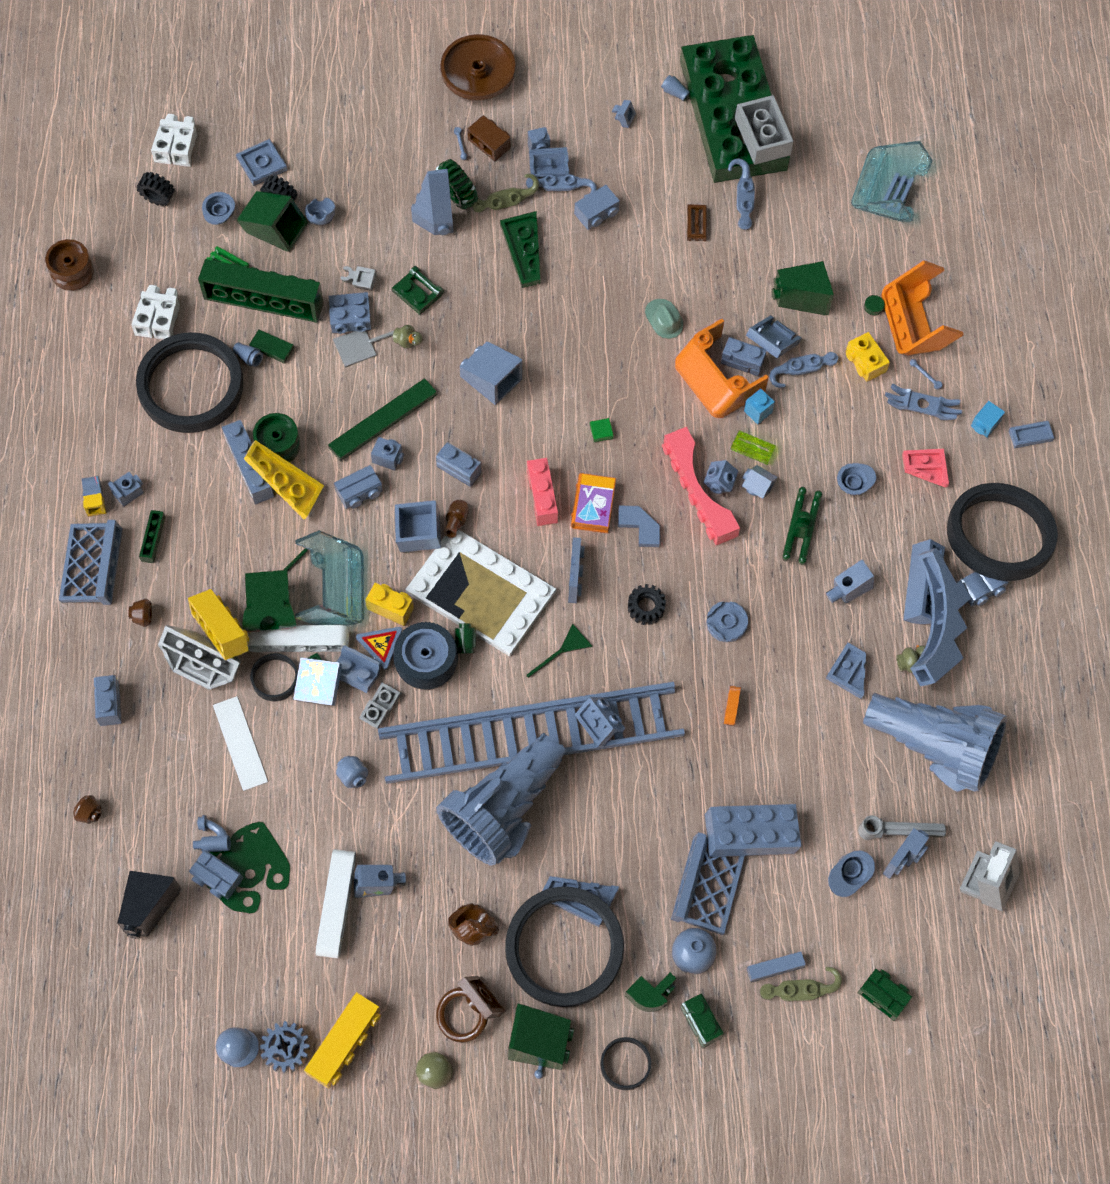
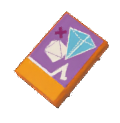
(593, 503)

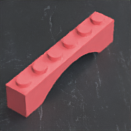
(718, 520)

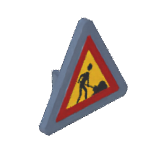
(380, 644)

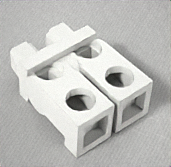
(174, 141)
(156, 313)

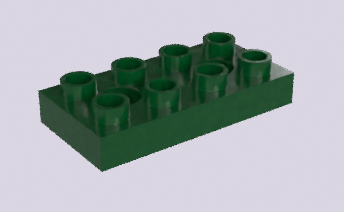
(717, 100)

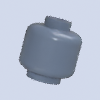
(352, 772)

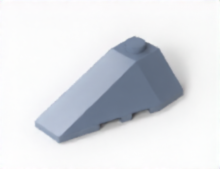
(433, 204)

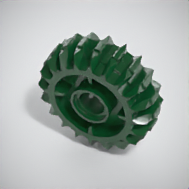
(461, 187)

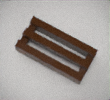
(697, 236)

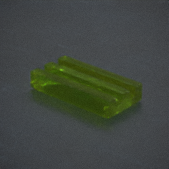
(752, 450)

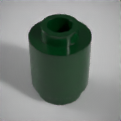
(465, 638)

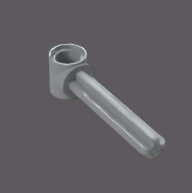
(897, 828)

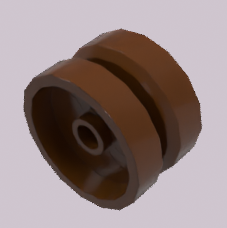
(69, 264)

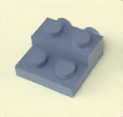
(349, 312)
(910, 851)

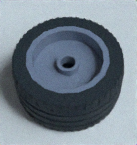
(422, 670)

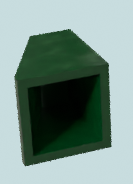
(273, 219)
(803, 288)
(539, 1038)

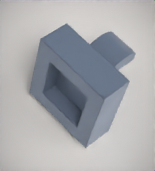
(625, 113)

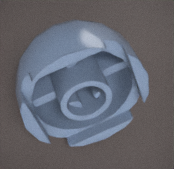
(694, 951)

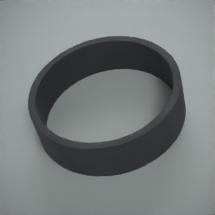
(273, 656)
(630, 1040)

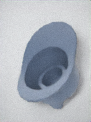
(851, 873)

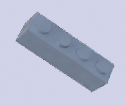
(239, 445)

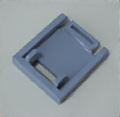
(773, 338)

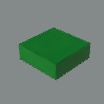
(601, 430)

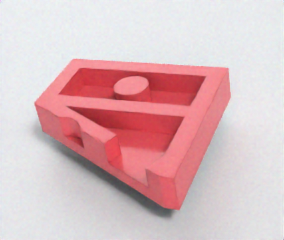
(927, 465)

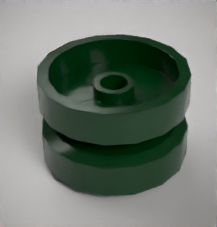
(278, 434)

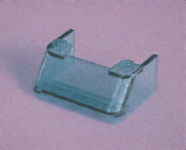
(341, 580)

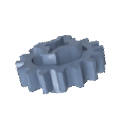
(276, 1050)

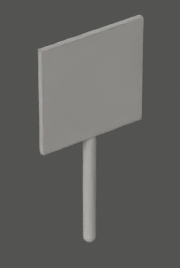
(356, 346)

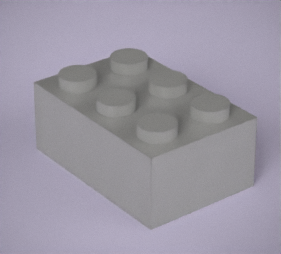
(763, 129)

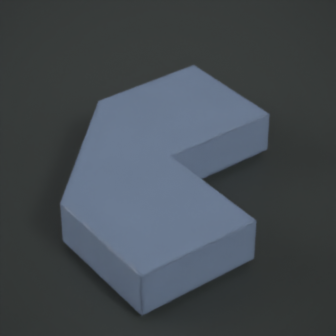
(637, 518)

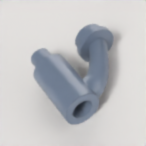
(212, 843)

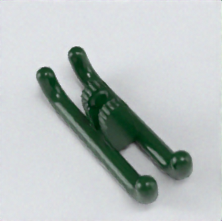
(802, 525)

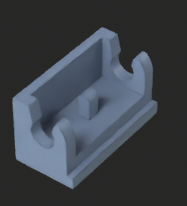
(549, 162)

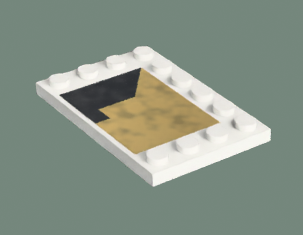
(483, 589)

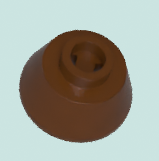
(141, 612)
(87, 810)

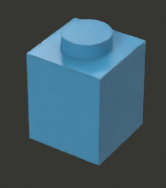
(759, 406)
(987, 419)

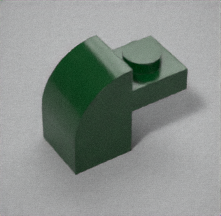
(647, 997)

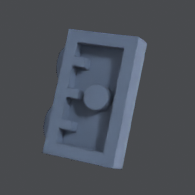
(358, 669)
(599, 720)

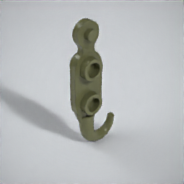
(506, 197)
(801, 989)

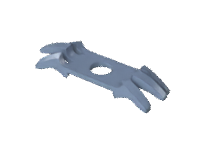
(937, 406)

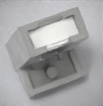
(992, 876)

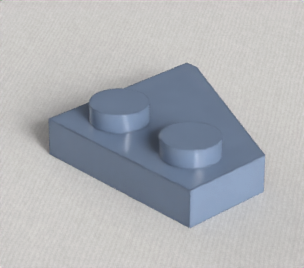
(849, 670)

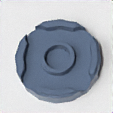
(727, 621)

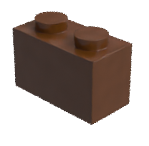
(489, 138)

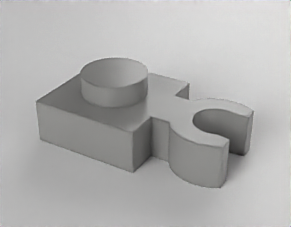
(361, 278)

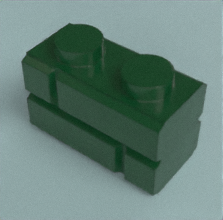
(885, 994)
(702, 1020)

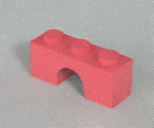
(542, 491)

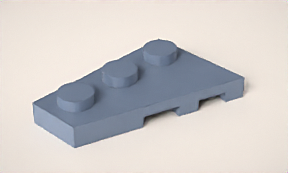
(576, 570)
(606, 893)

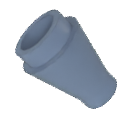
(674, 87)
(250, 355)

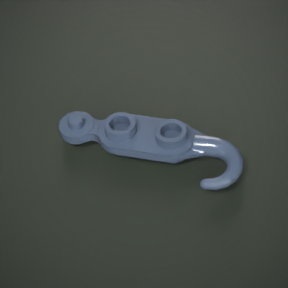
(563, 183)
(745, 194)
(802, 365)

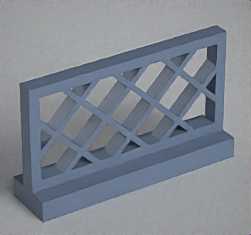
(108, 562)
(689, 883)

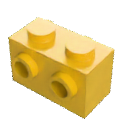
(867, 357)
(389, 603)

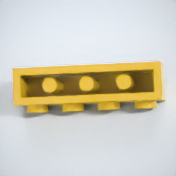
(218, 624)
(342, 1041)

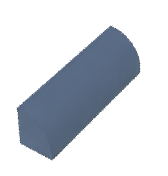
(918, 599)

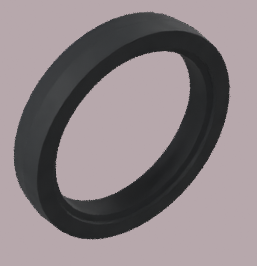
(178, 343)
(1015, 496)
(513, 938)

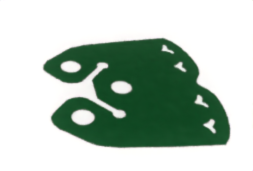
(254, 854)

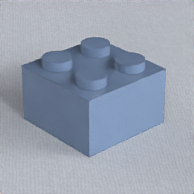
(417, 526)

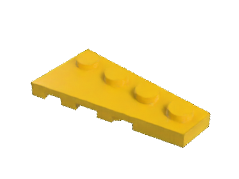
(287, 480)

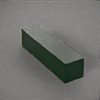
(152, 536)

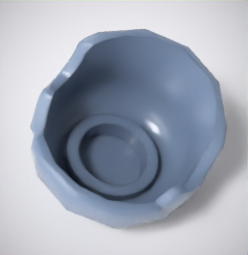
(320, 211)

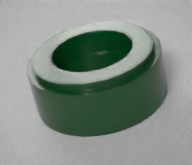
(874, 305)

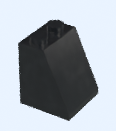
(146, 902)

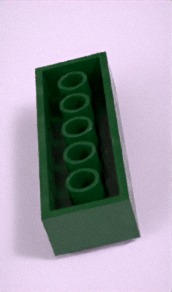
(261, 290)

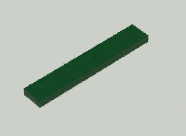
(382, 419)

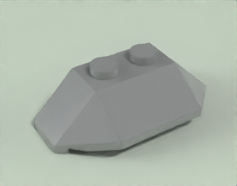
(196, 657)

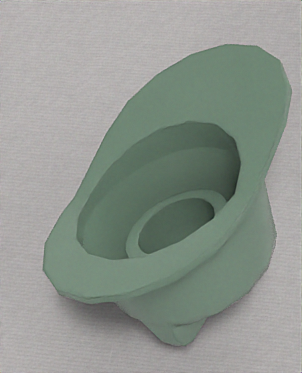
(664, 318)

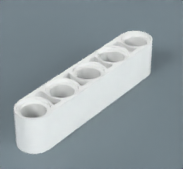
(300, 639)
(335, 903)

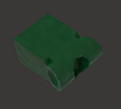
(267, 602)

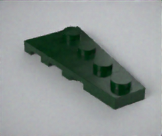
(522, 242)

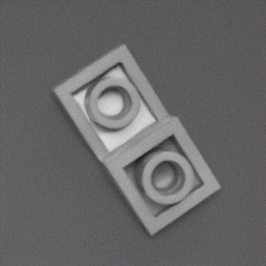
(380, 706)

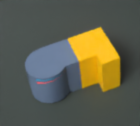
(93, 496)

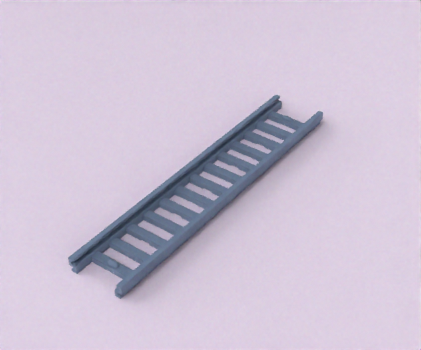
(526, 711)

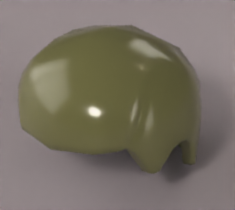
(434, 1070)

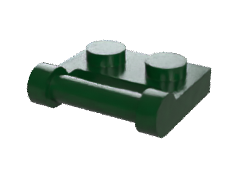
(413, 294)

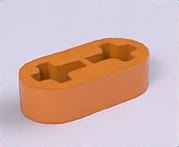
(732, 705)

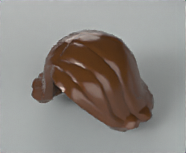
(472, 924)

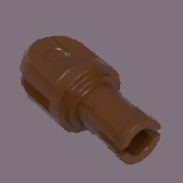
(456, 517)

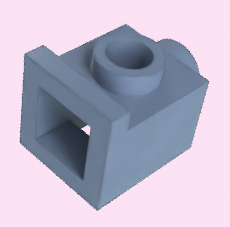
(538, 138)
(126, 488)

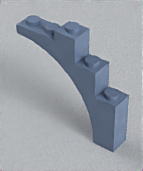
(947, 624)

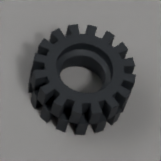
(278, 186)
(155, 188)
(646, 616)

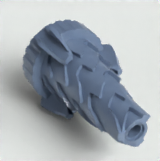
(957, 740)
(489, 814)

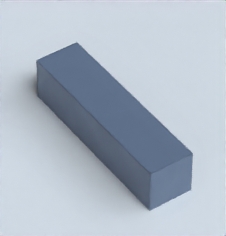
(775, 967)

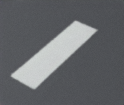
(240, 743)

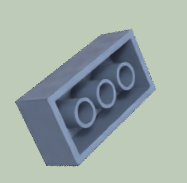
(752, 830)

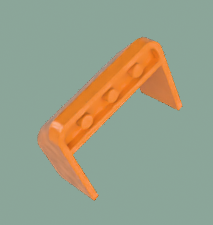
(906, 312)
(707, 381)

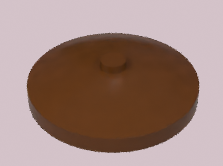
(477, 67)

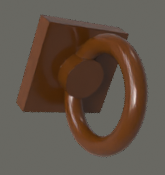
(479, 999)

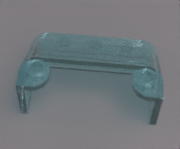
(878, 173)

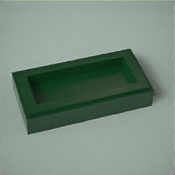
(272, 346)

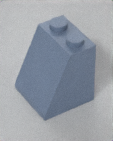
(492, 371)

